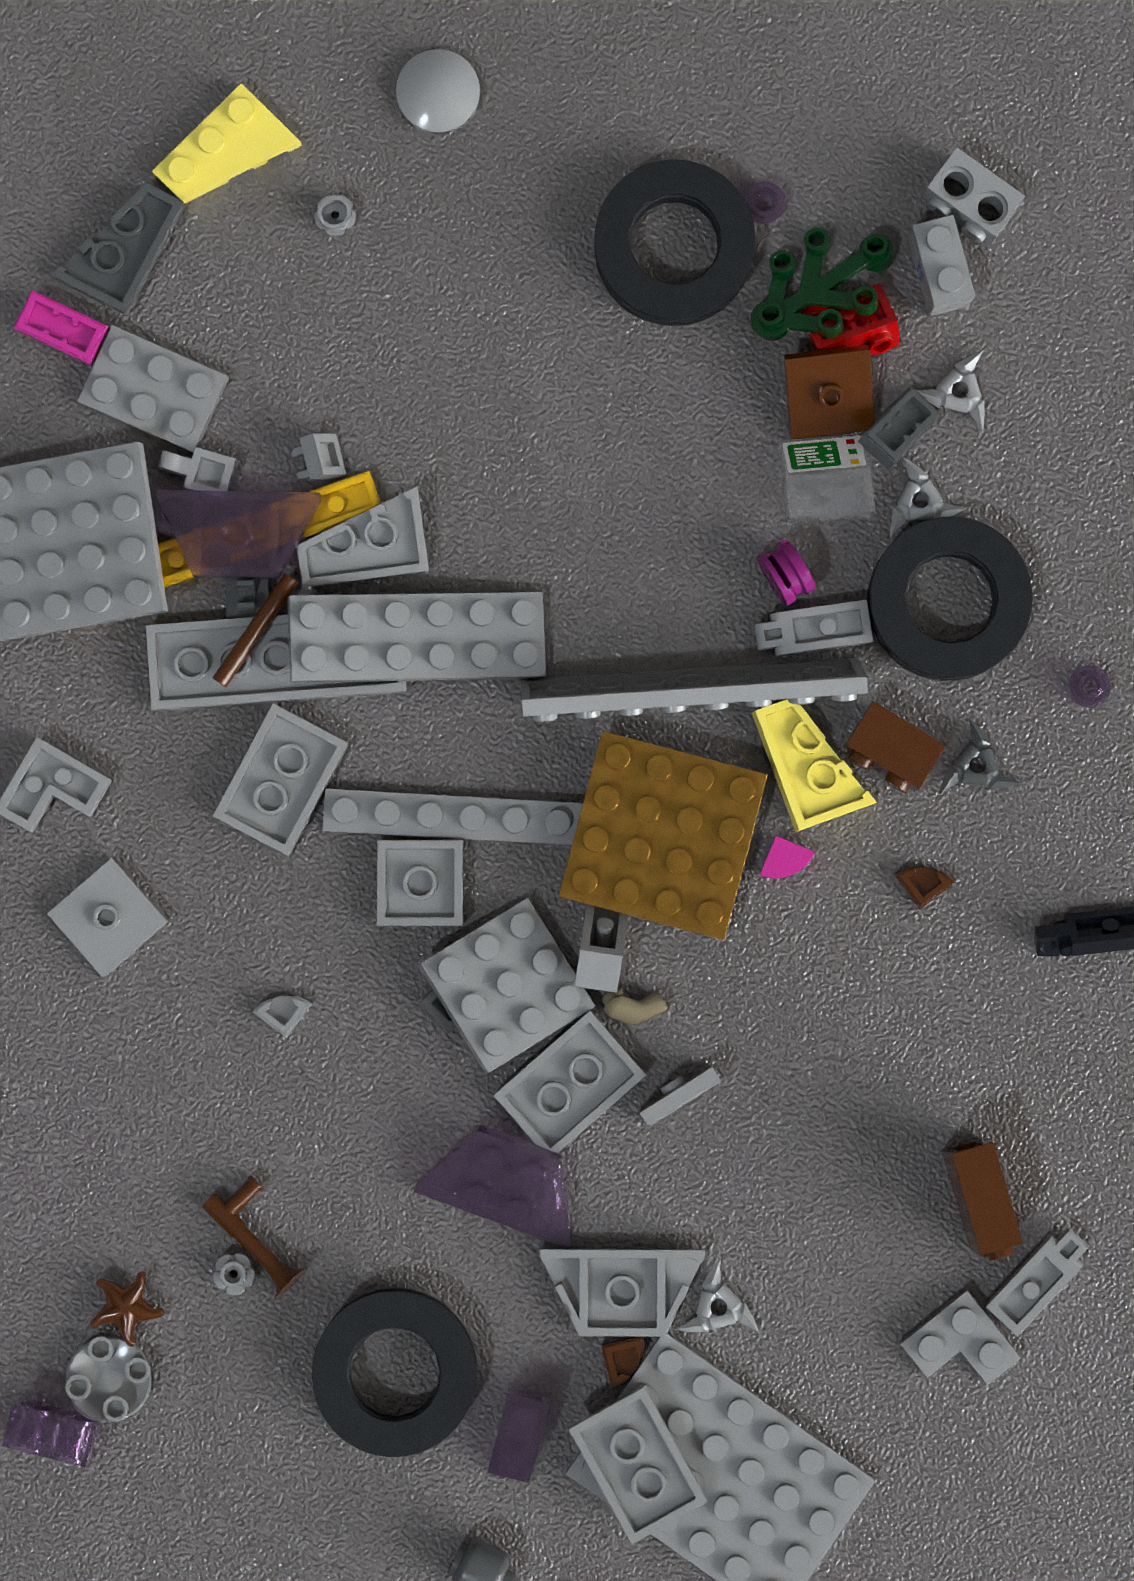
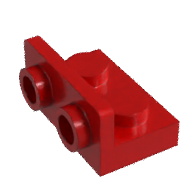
(876, 330)

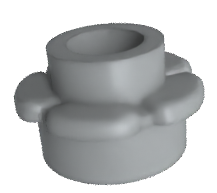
(331, 204)
(237, 1262)

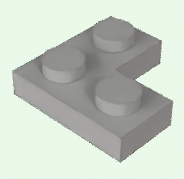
(48, 774)
(963, 1329)

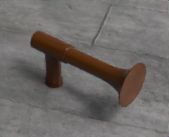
(225, 1215)

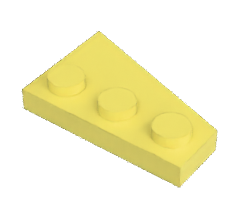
(225, 144)
(806, 768)

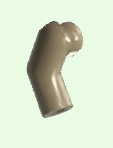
(630, 1010)

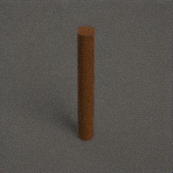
(255, 630)

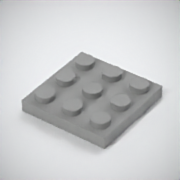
(506, 985)

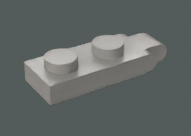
(815, 628)
(1037, 1281)

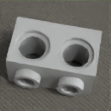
(980, 188)

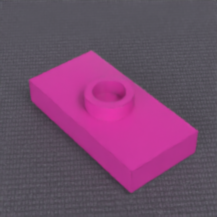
(61, 328)

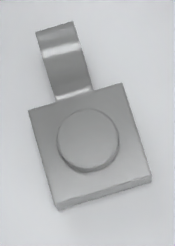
(203, 472)

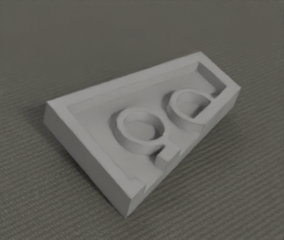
(368, 546)

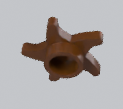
(125, 1307)

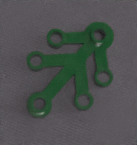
(818, 289)

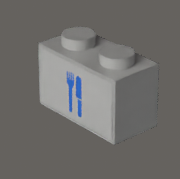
(941, 265)

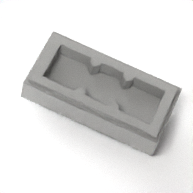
(678, 1094)

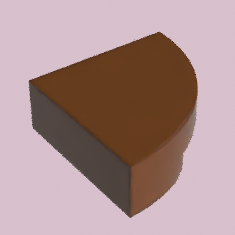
(923, 883)
(622, 1358)

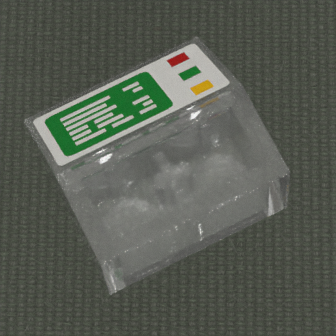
(825, 479)

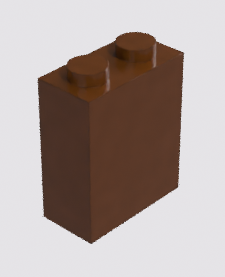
(982, 1199)

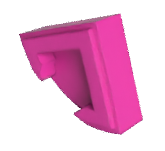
(785, 859)

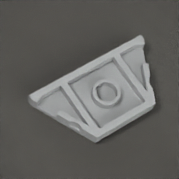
(622, 1288)

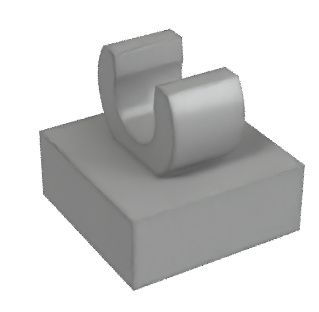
(321, 457)

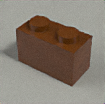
(893, 748)

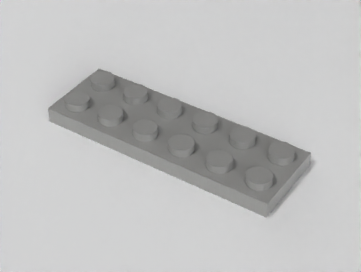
(416, 637)
(189, 654)

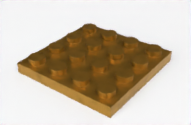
(663, 835)

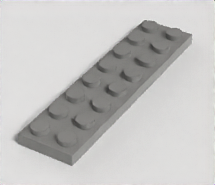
(696, 686)

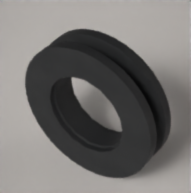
(673, 183)
(983, 549)
(385, 1433)

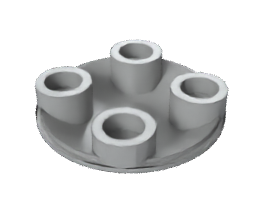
(437, 90)
(108, 1379)

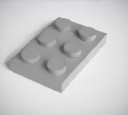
(153, 389)
(280, 779)
(569, 1084)
(637, 1464)

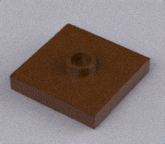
(829, 391)

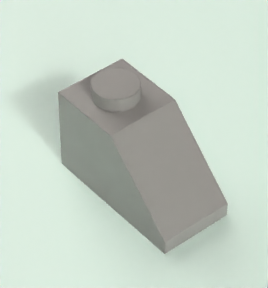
(601, 949)

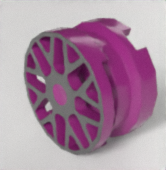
(788, 571)

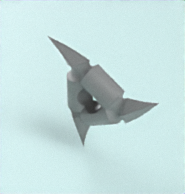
(960, 375)
(919, 484)
(715, 1290)

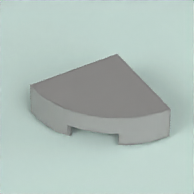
(283, 1012)

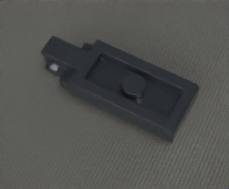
(1087, 933)

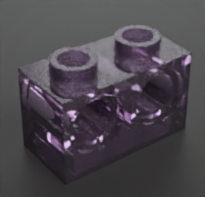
(51, 1432)

